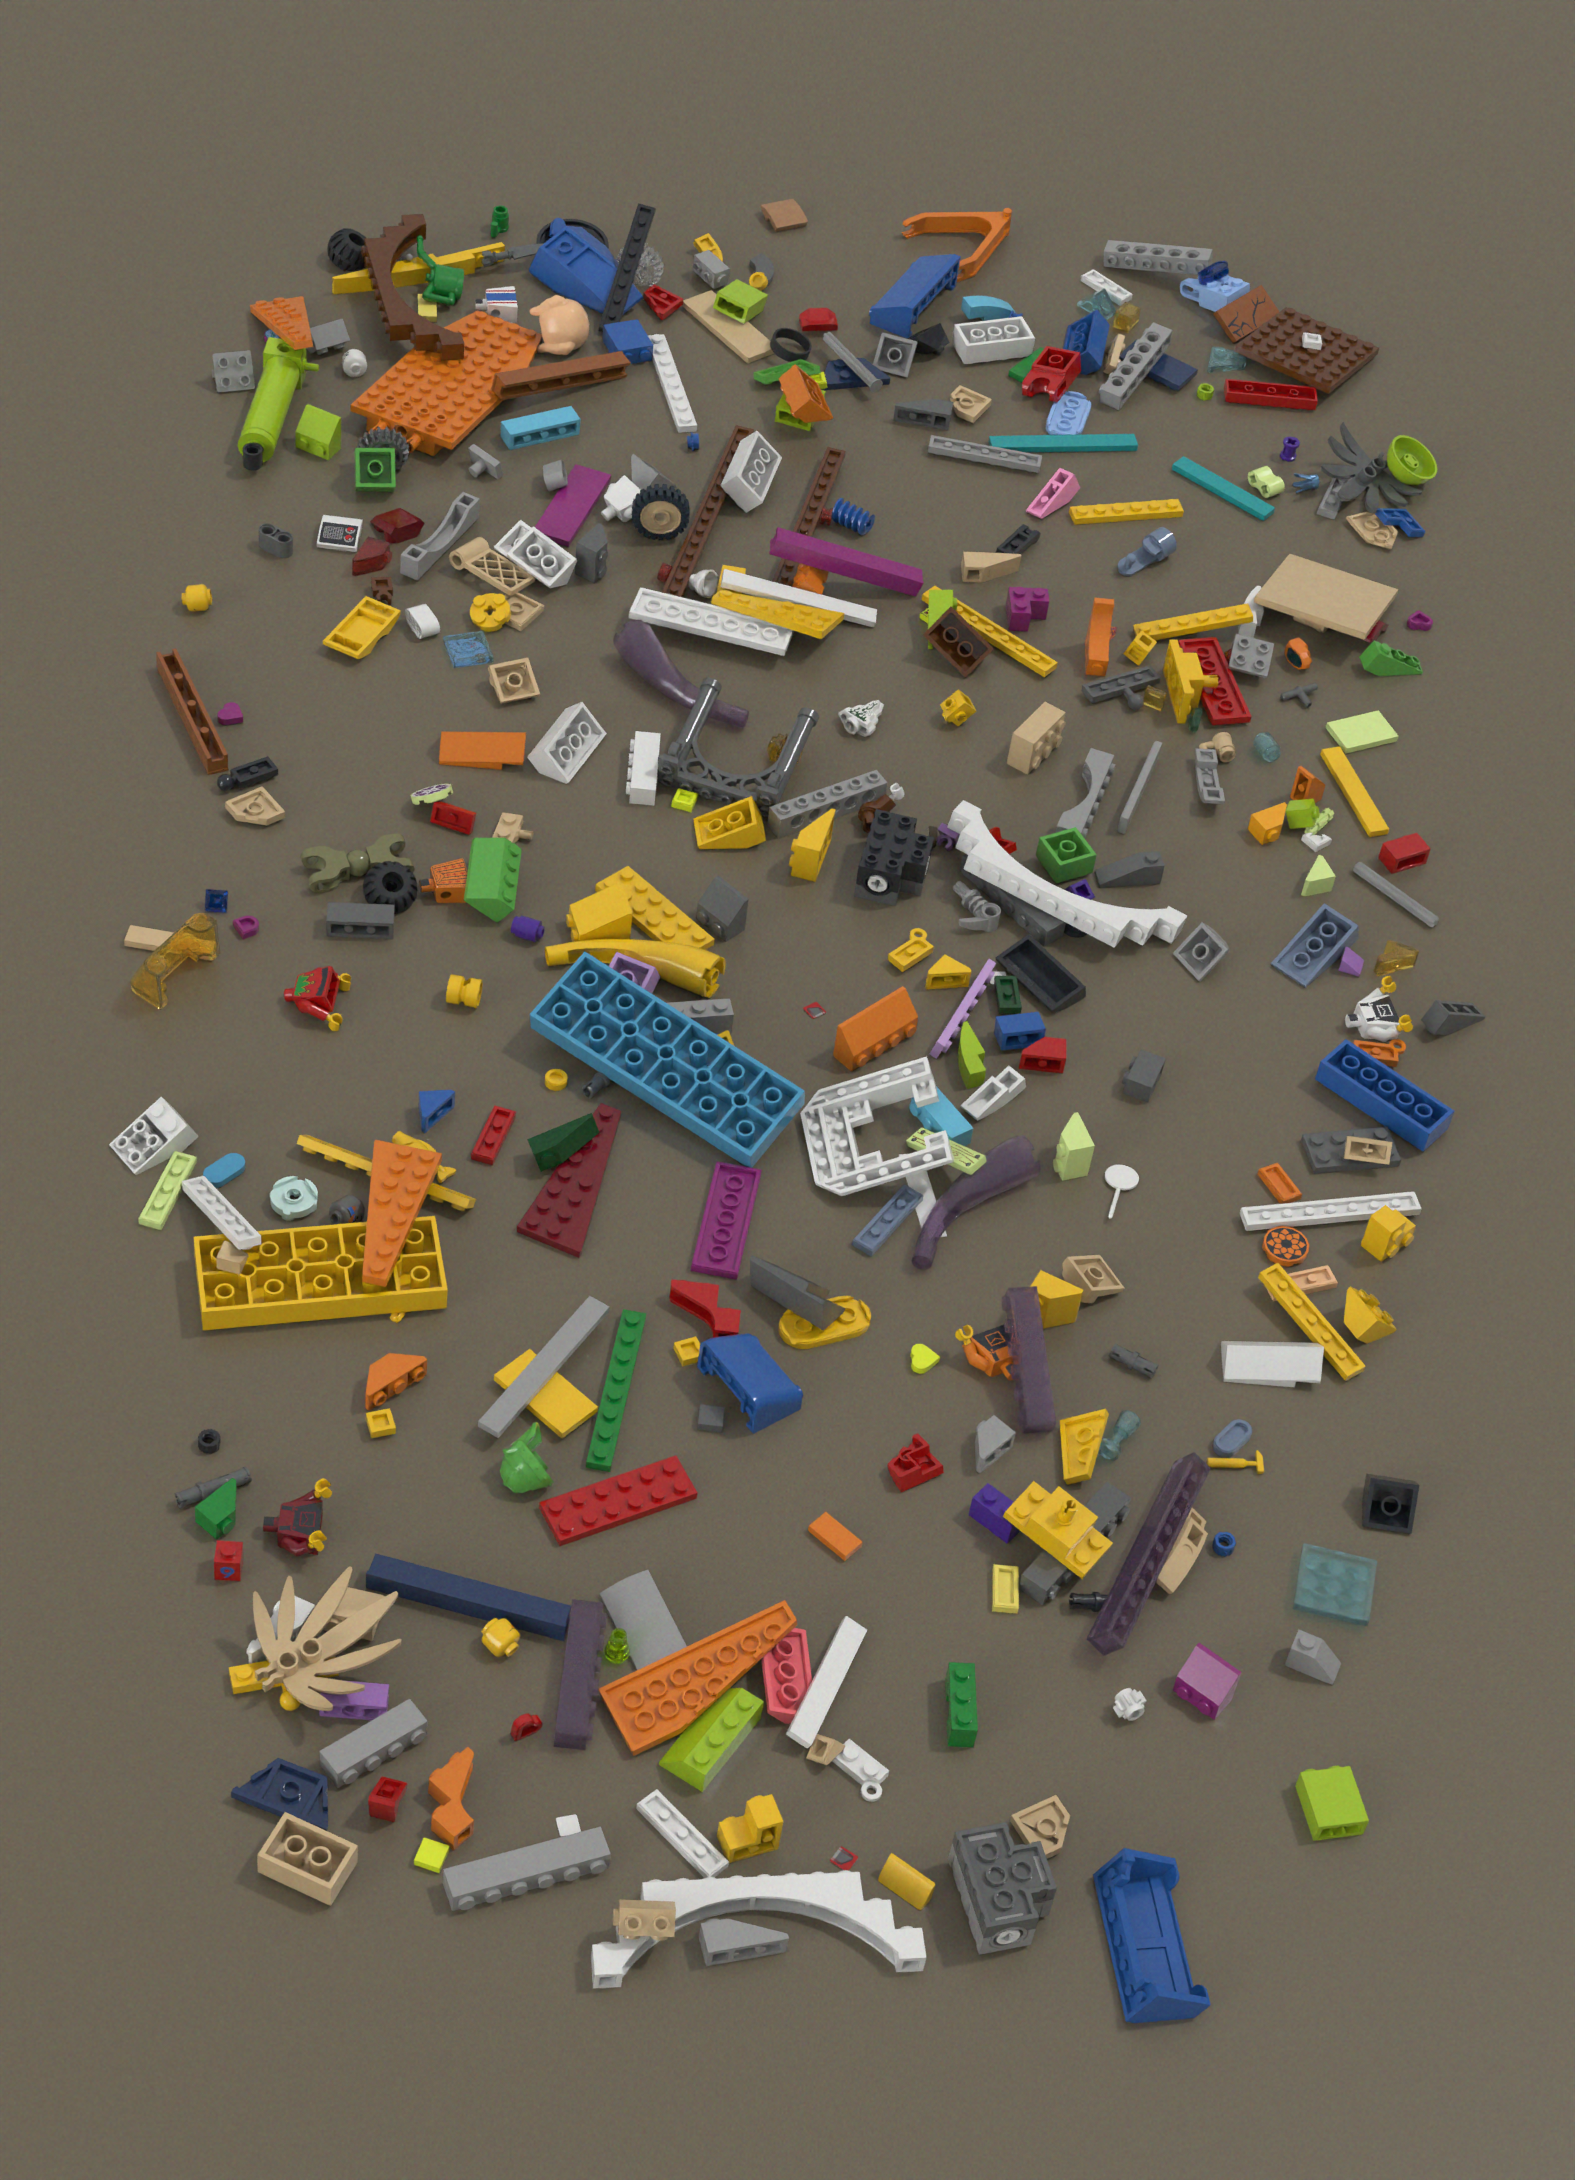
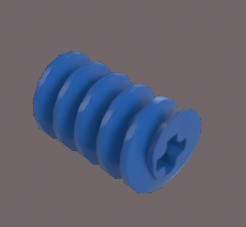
(852, 519)

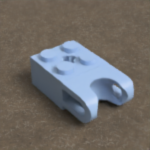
(1215, 294)

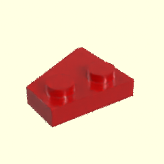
(662, 301)

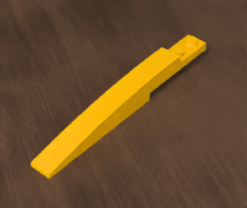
(414, 271)

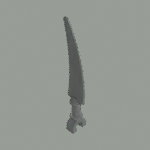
(513, 252)

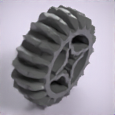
(386, 439)

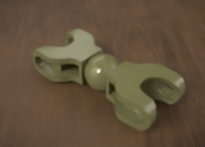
(337, 866)

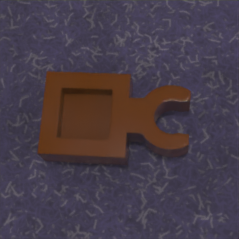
(382, 588)

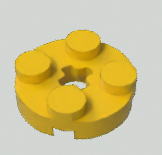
(487, 602)

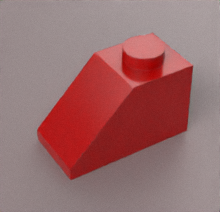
(1045, 1055)

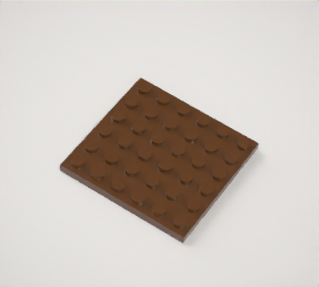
(1281, 348)

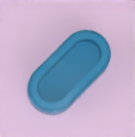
(225, 1169)

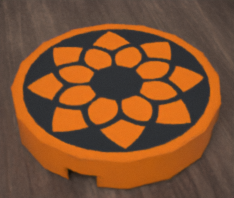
(1285, 1246)

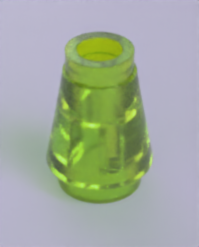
(617, 1647)

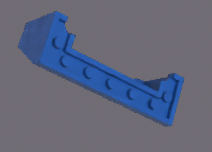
(913, 292)
(1147, 1938)

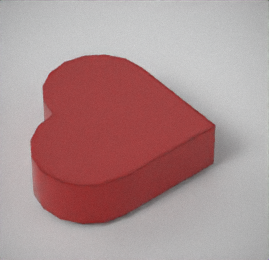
(525, 1726)

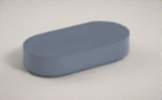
(1232, 1438)

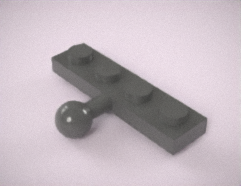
(1122, 684)

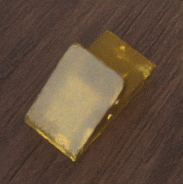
(1395, 958)

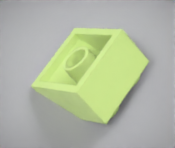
(1074, 1150)

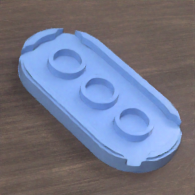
(1068, 414)

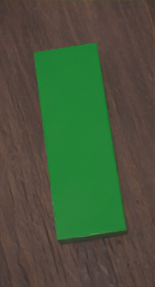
(1021, 370)

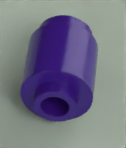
(527, 928)

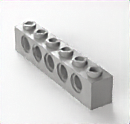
(1156, 257)
(1135, 366)
(844, 797)

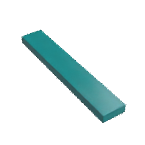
(1223, 488)

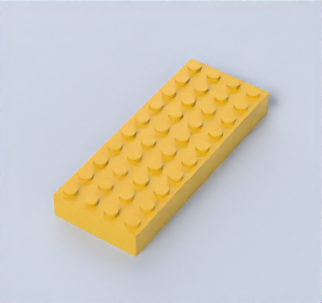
(316, 1277)

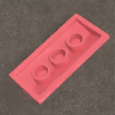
(787, 1675)

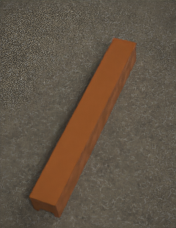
(560, 375)
(192, 712)

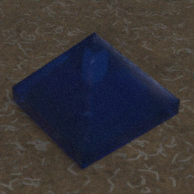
(216, 900)

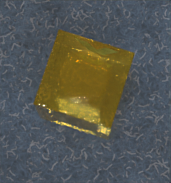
(1126, 317)

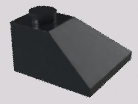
(930, 340)

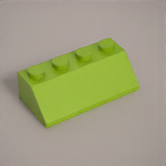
(713, 1738)

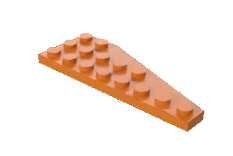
(680, 1687)

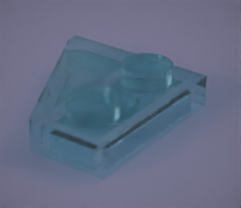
(1225, 359)

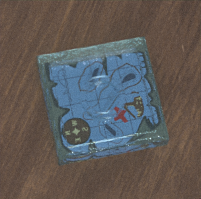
(468, 649)

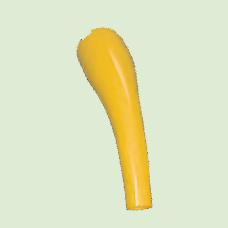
(676, 963)

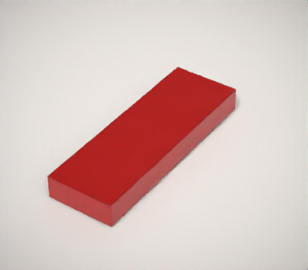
(493, 1135)

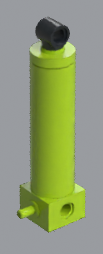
(282, 374)

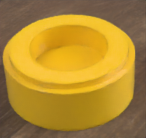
(758, 281)
(556, 1079)

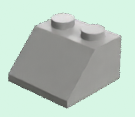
(327, 336)

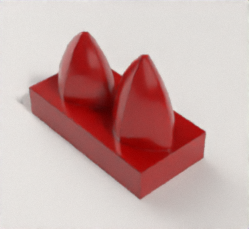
(453, 817)

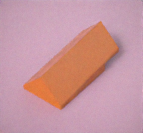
(482, 749)

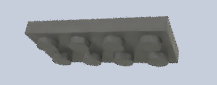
(1327, 1150)

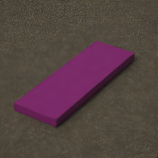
(573, 504)
(726, 1220)

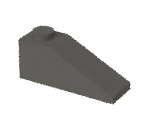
(927, 413)
(1137, 869)
(1451, 1016)

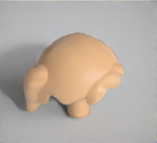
(562, 325)

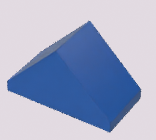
(434, 1106)

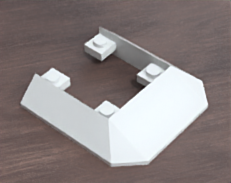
(839, 1108)

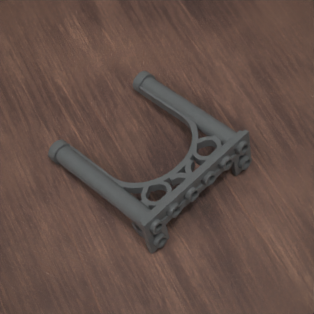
(674, 766)

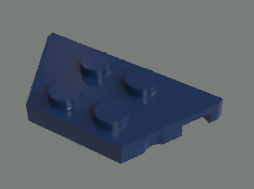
(841, 376)
(287, 1789)

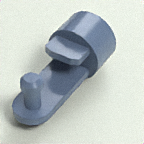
(1155, 547)

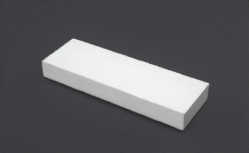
(1098, 282)

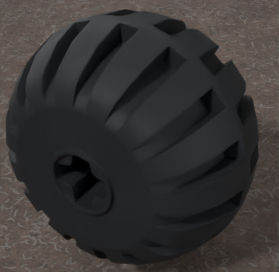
(345, 249)
(391, 876)

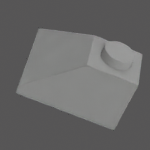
(895, 354)
(645, 474)
(1202, 951)

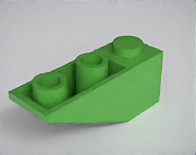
(1386, 661)

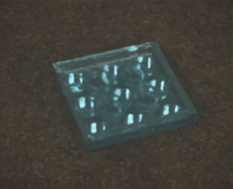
(1335, 1584)

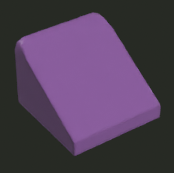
(1351, 963)

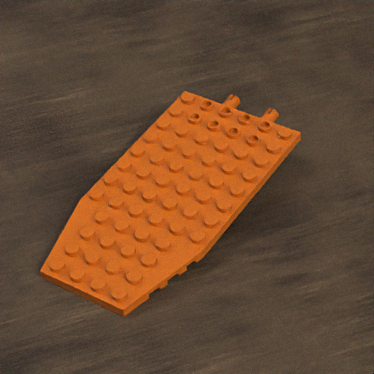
(444, 400)

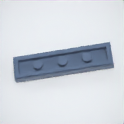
(887, 1220)

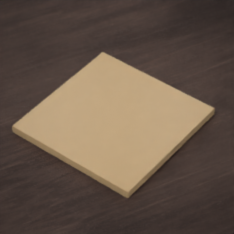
(1326, 596)

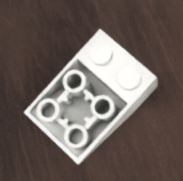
(153, 1137)

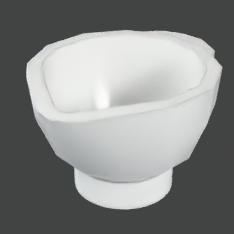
(704, 583)

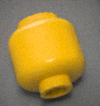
(197, 597)
(500, 1637)

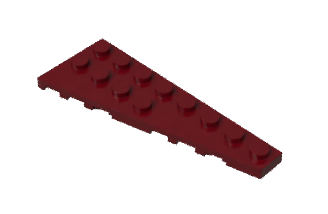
(567, 1200)

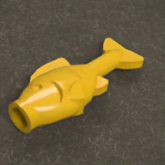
(406, 1140)

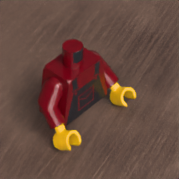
(301, 1522)

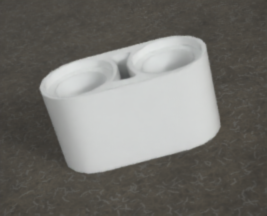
(422, 621)

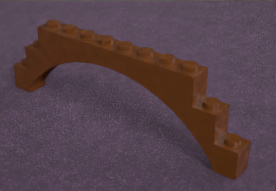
(398, 318)

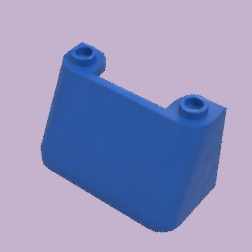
(752, 1377)

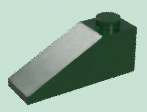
(562, 1142)

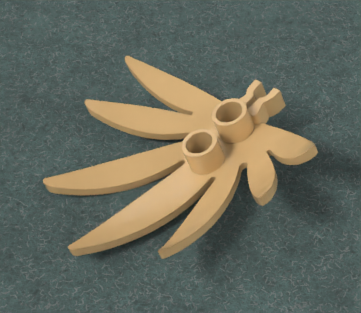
(300, 1661)

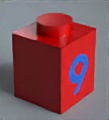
(228, 1560)

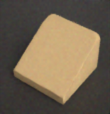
(824, 1749)

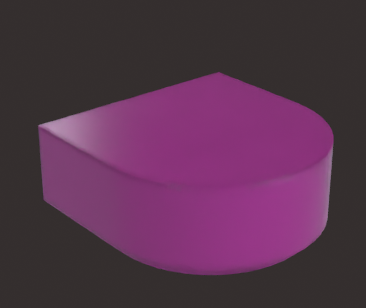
(246, 926)

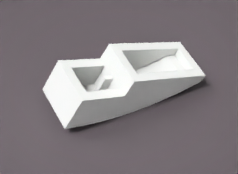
(1257, 610)
(994, 1093)

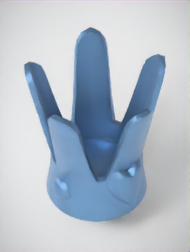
(1311, 483)

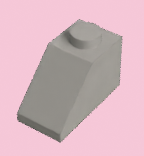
(991, 1442)
(1313, 1657)

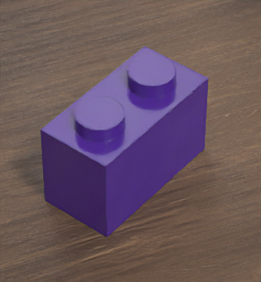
(988, 1509)

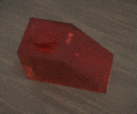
(371, 557)

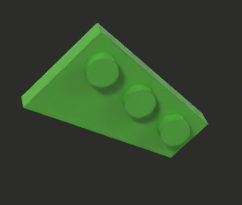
(772, 374)

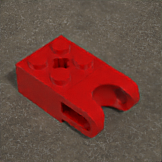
(1052, 373)

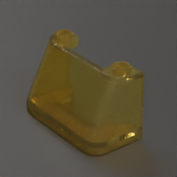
(193, 939)

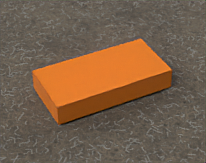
(1279, 1184)
(835, 1536)

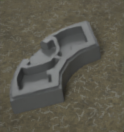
(763, 264)

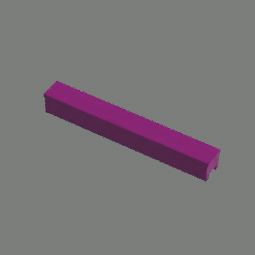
(846, 562)

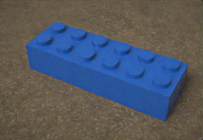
(1384, 1095)

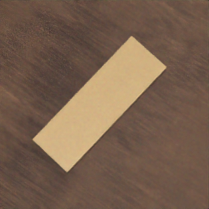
(740, 337)

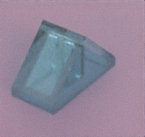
(1098, 301)

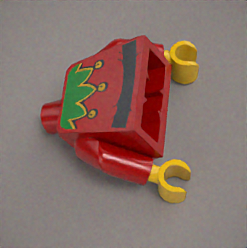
(317, 992)

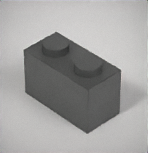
(1144, 1075)

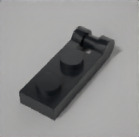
(1019, 540)

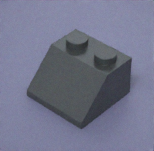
(592, 554)
(722, 909)

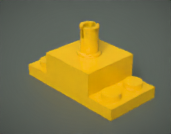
(1184, 680)
(1059, 1527)

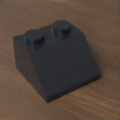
(1389, 1503)

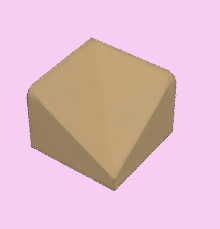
(231, 1258)

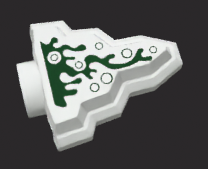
(861, 718)

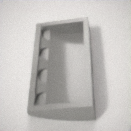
(642, 1613)

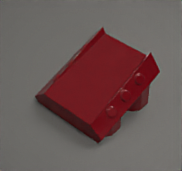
(398, 525)

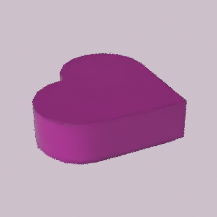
(1419, 621)
(230, 714)

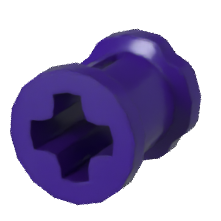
(1289, 450)

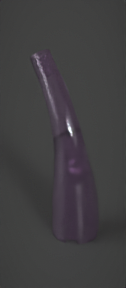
(651, 662)
(1005, 1168)

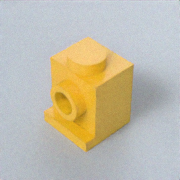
(1140, 648)

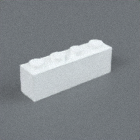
(644, 768)

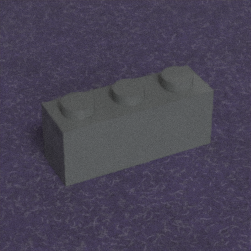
(360, 920)

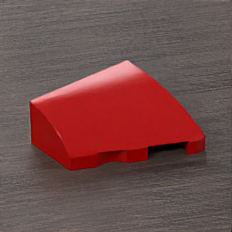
(914, 1465)

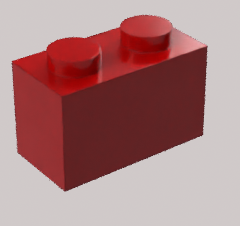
(1404, 853)

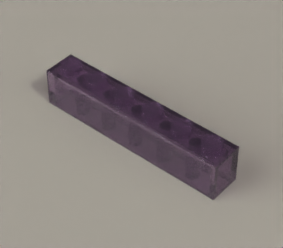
(1029, 1360)
(578, 1675)

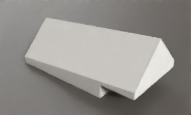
(537, 555)
(1271, 1362)

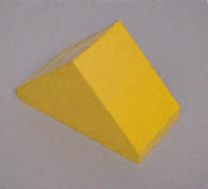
(948, 974)

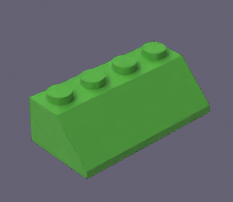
(493, 876)

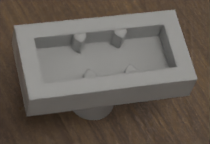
(484, 461)

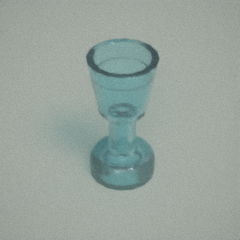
(1125, 1425)

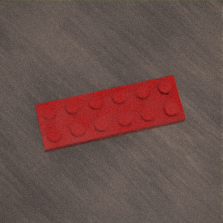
(1225, 702)
(617, 1500)

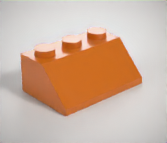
(804, 396)

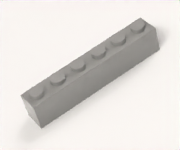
(526, 1869)

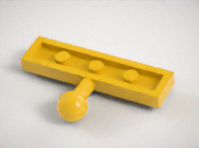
(244, 1680)

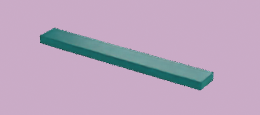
(1066, 443)

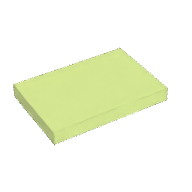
(1362, 732)

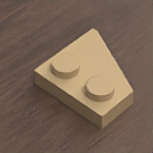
(1114, 350)

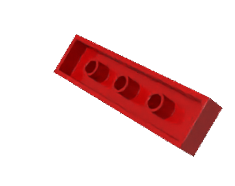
(1270, 394)

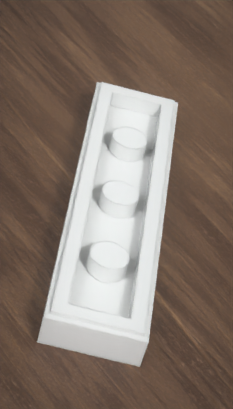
(682, 1835)

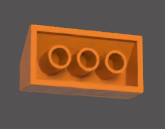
(875, 1029)

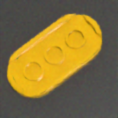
(804, 1335)

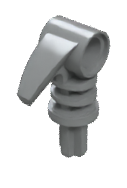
(985, 913)

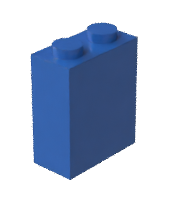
(629, 339)

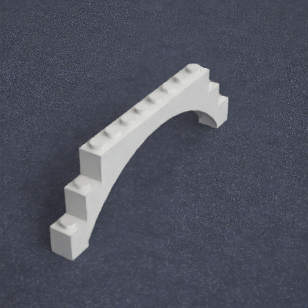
(1097, 919)
(816, 1895)

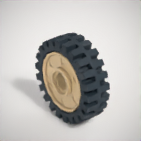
(660, 512)

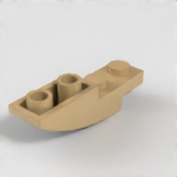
(1183, 1552)

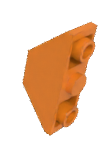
(391, 1377)

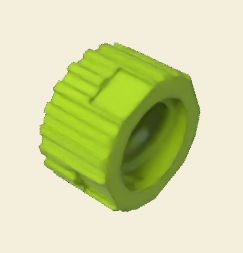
(1205, 391)

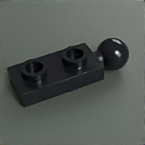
(248, 774)

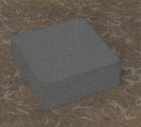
(710, 1418)

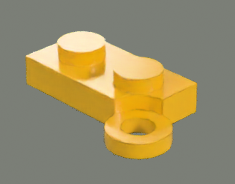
(911, 951)

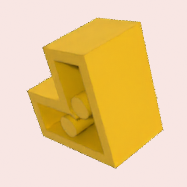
(1387, 1233)
(753, 1832)

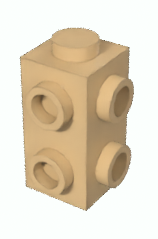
(645, 1918)

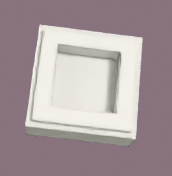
(1311, 341)

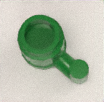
(500, 220)

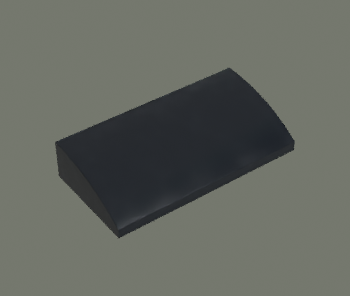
(1042, 974)

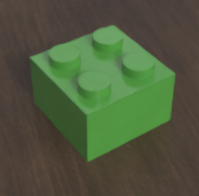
(375, 469)
(1066, 855)

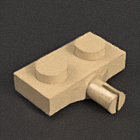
(510, 828)

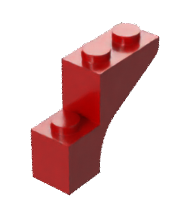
(701, 1301)

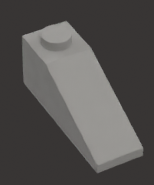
(734, 1941)

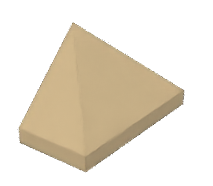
(1367, 1150)

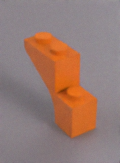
(448, 1787)

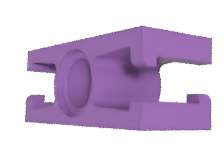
(360, 1705)

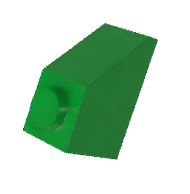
(218, 1510)

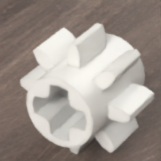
(1129, 1704)

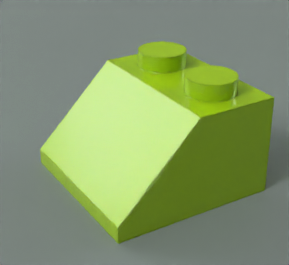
(318, 432)

